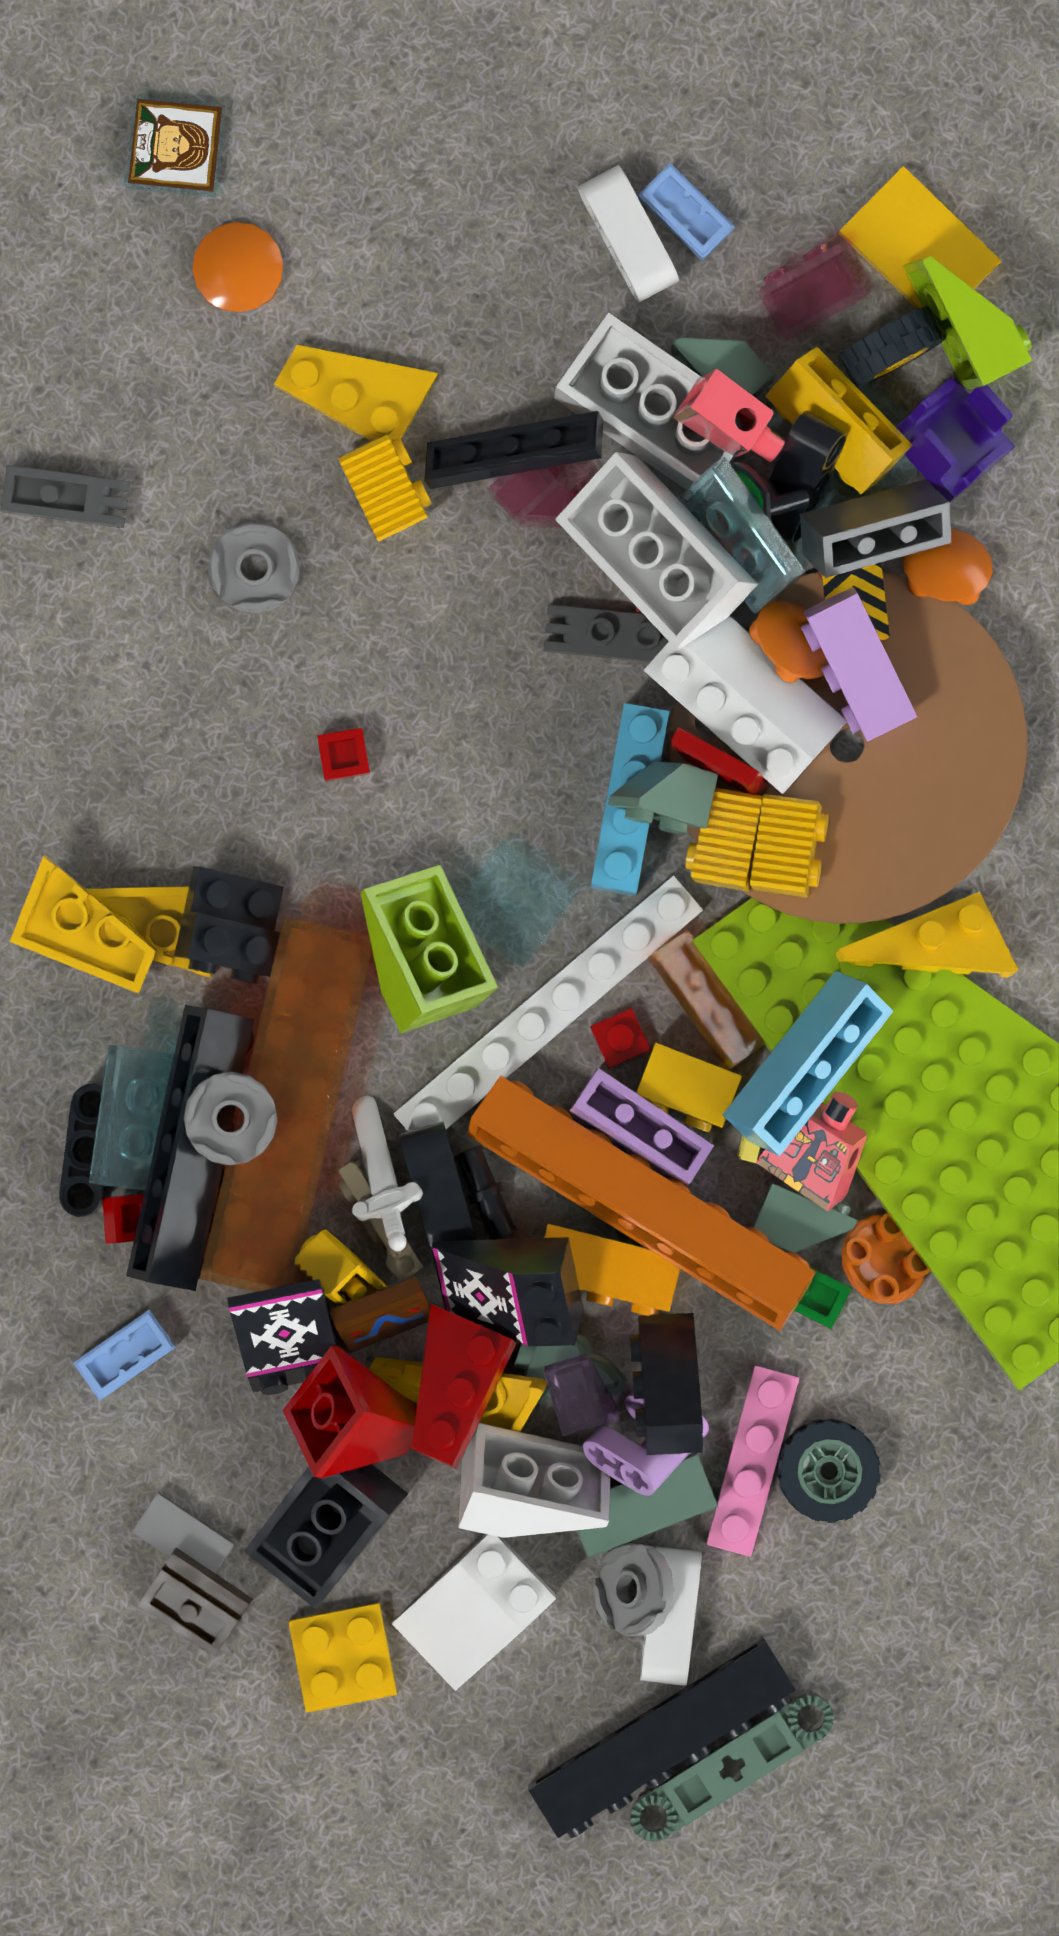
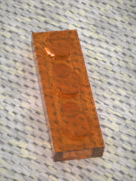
(706, 1000)

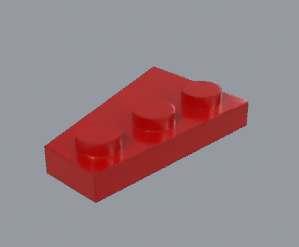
(456, 1384)

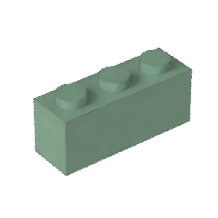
(636, 1515)

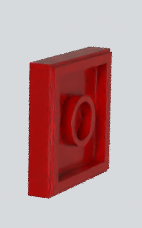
(716, 761)

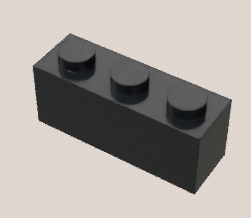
(667, 1384)

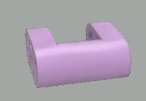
(629, 1461)

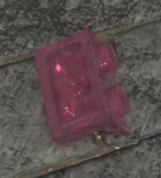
(810, 291)

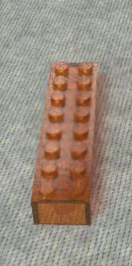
(302, 1064)

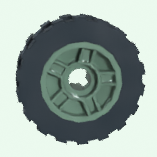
(840, 1495)

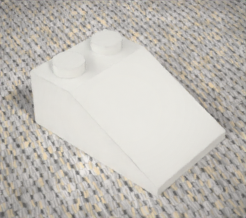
(529, 1485)
(474, 1609)

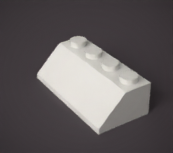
(637, 395)
(655, 550)
(746, 704)

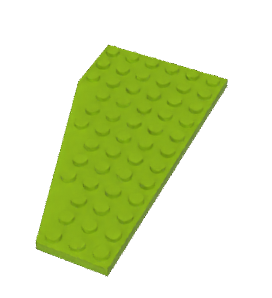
(952, 1114)

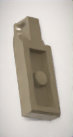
(356, 1189)

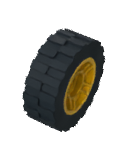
(892, 346)

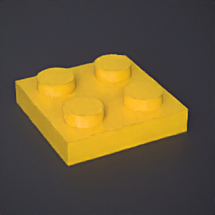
(342, 1657)

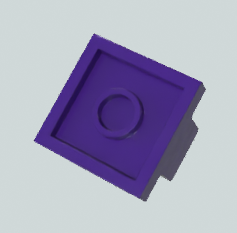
(957, 436)

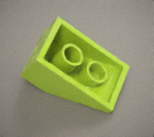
(978, 335)
(424, 949)

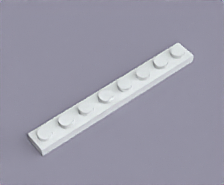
(552, 1008)

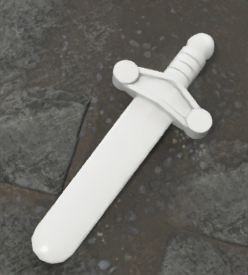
(387, 1197)

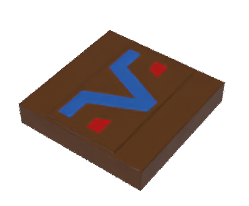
(381, 1314)

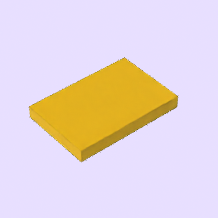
(909, 224)

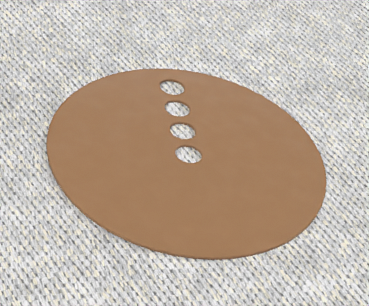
(923, 796)

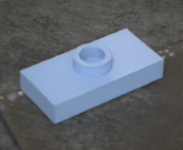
(686, 212)
(124, 1355)

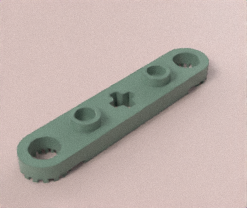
(702, 1787)

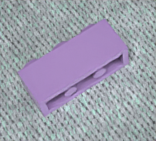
(857, 665)
(640, 1128)

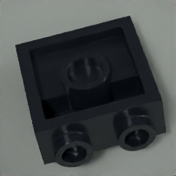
(229, 924)

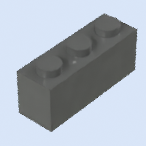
(875, 528)

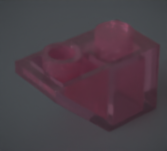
(533, 497)

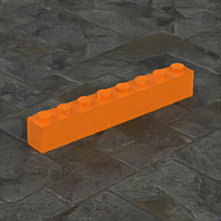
(641, 1202)

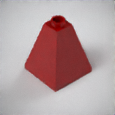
(348, 1416)

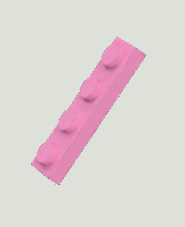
(752, 1461)

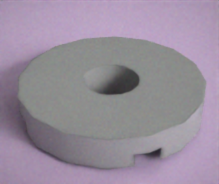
(257, 595)
(227, 1090)
(653, 1594)

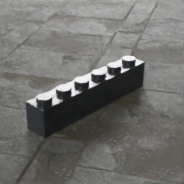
(181, 1181)
(662, 1738)

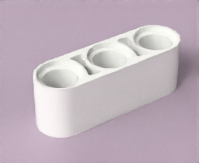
(629, 233)
(669, 1647)

